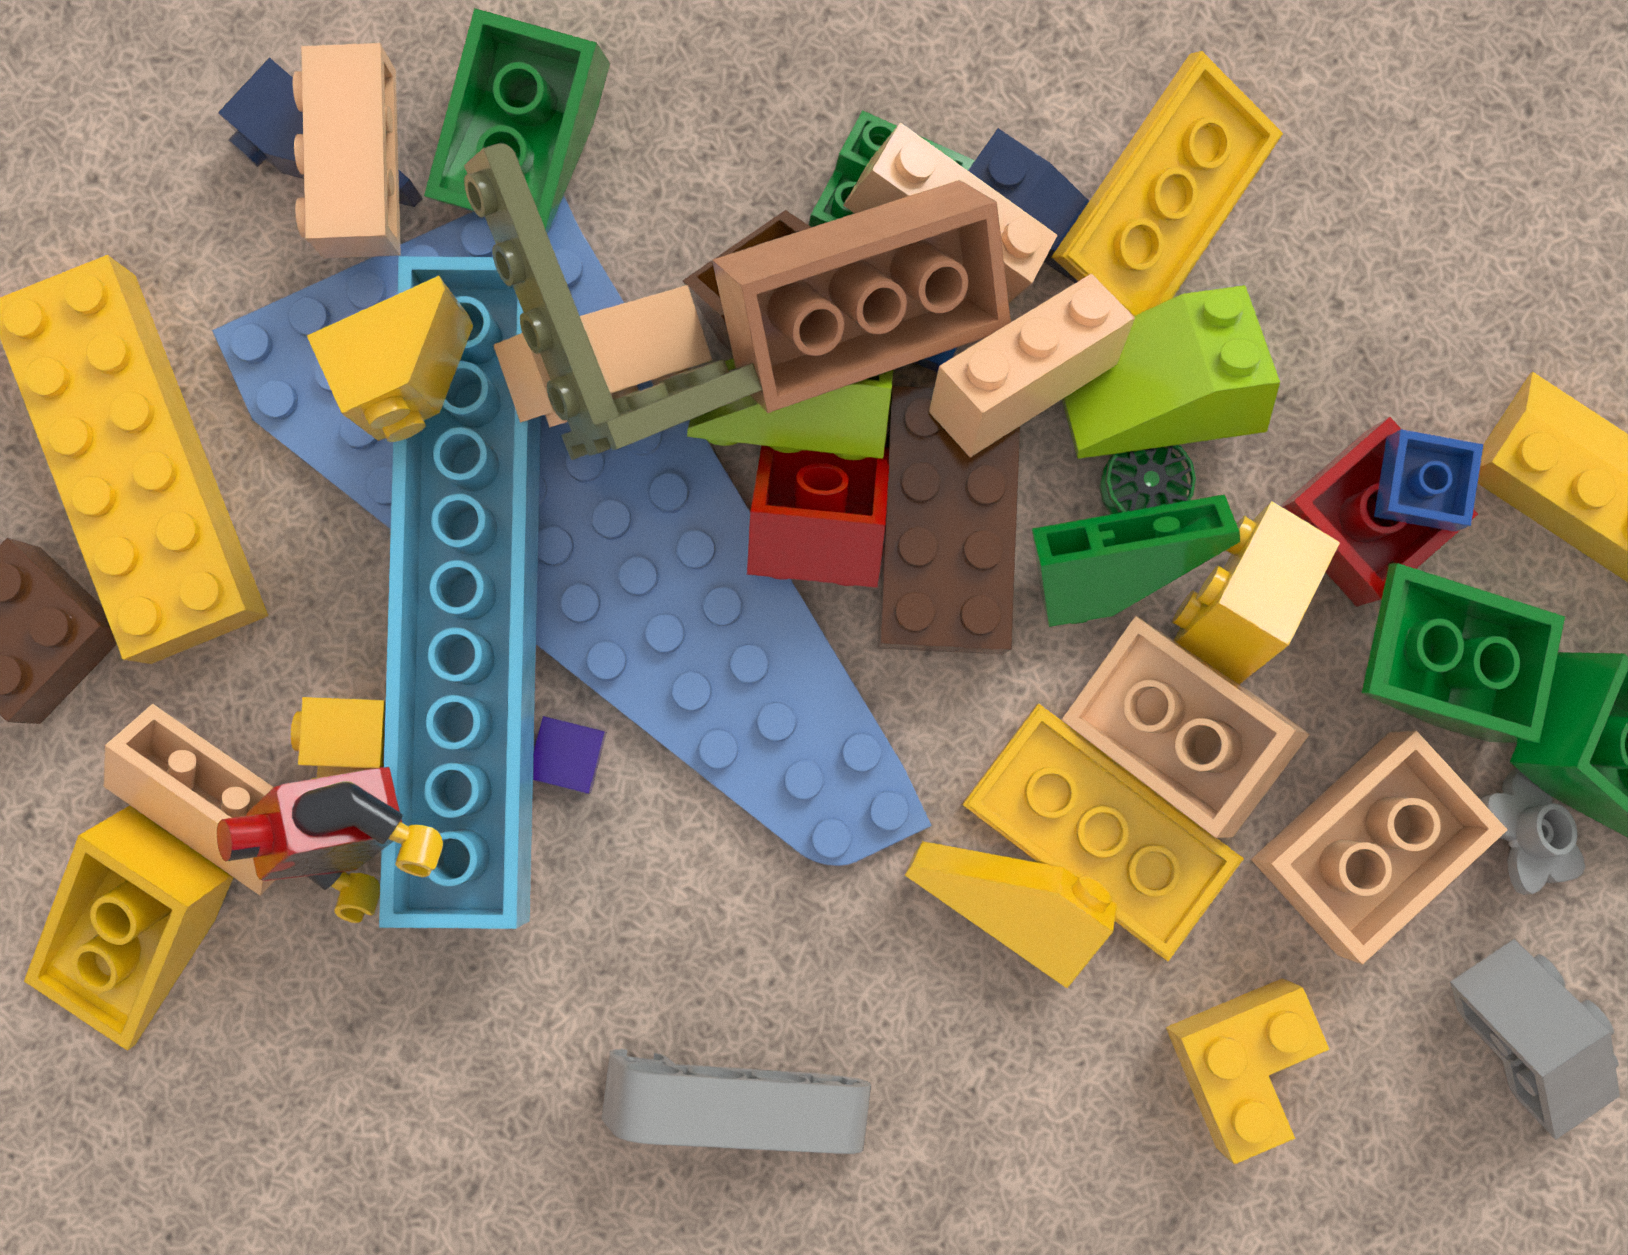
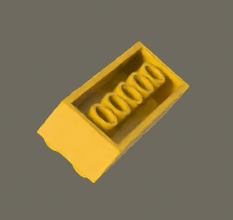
(127, 461)

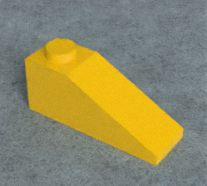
(1022, 903)

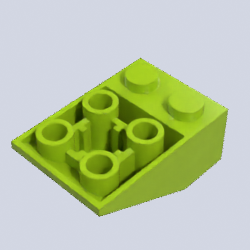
(839, 422)

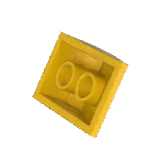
(125, 924)

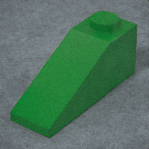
(1118, 559)

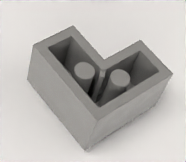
(1549, 1042)

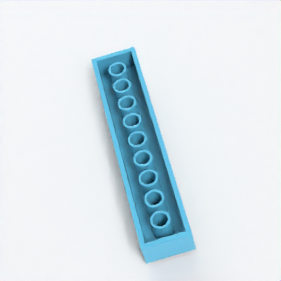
(464, 628)

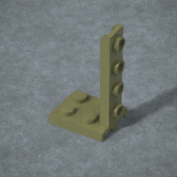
(556, 330)

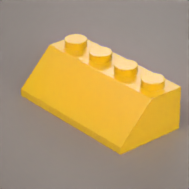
(1562, 471)

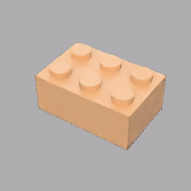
(1379, 845)

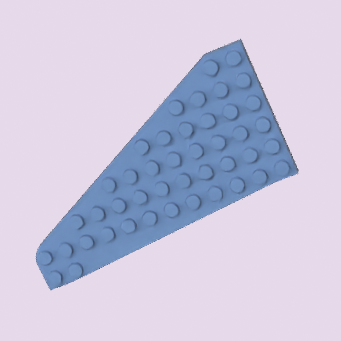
(633, 574)

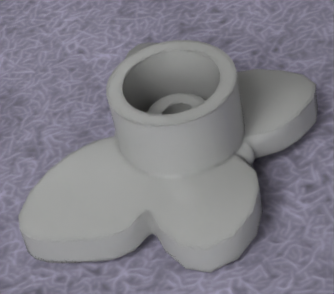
(1539, 835)

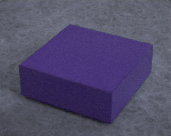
(567, 754)

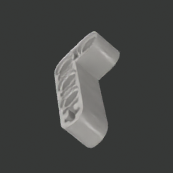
(733, 1106)

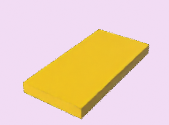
(1170, 188)
(1096, 819)

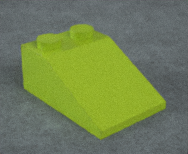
(1183, 377)

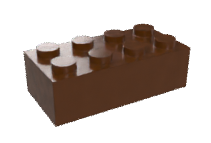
(946, 536)

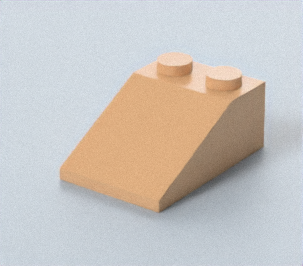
(1184, 729)

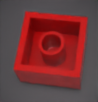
(1343, 506)
(818, 517)

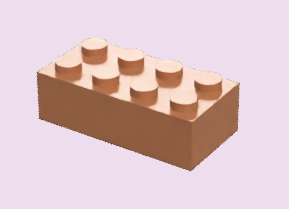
(865, 293)

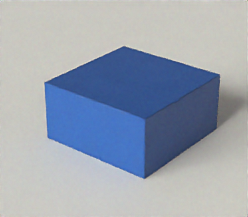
(1428, 480)

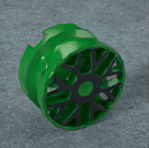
(1146, 479)

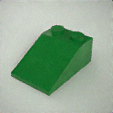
(522, 91)
(1462, 657)
(1584, 738)

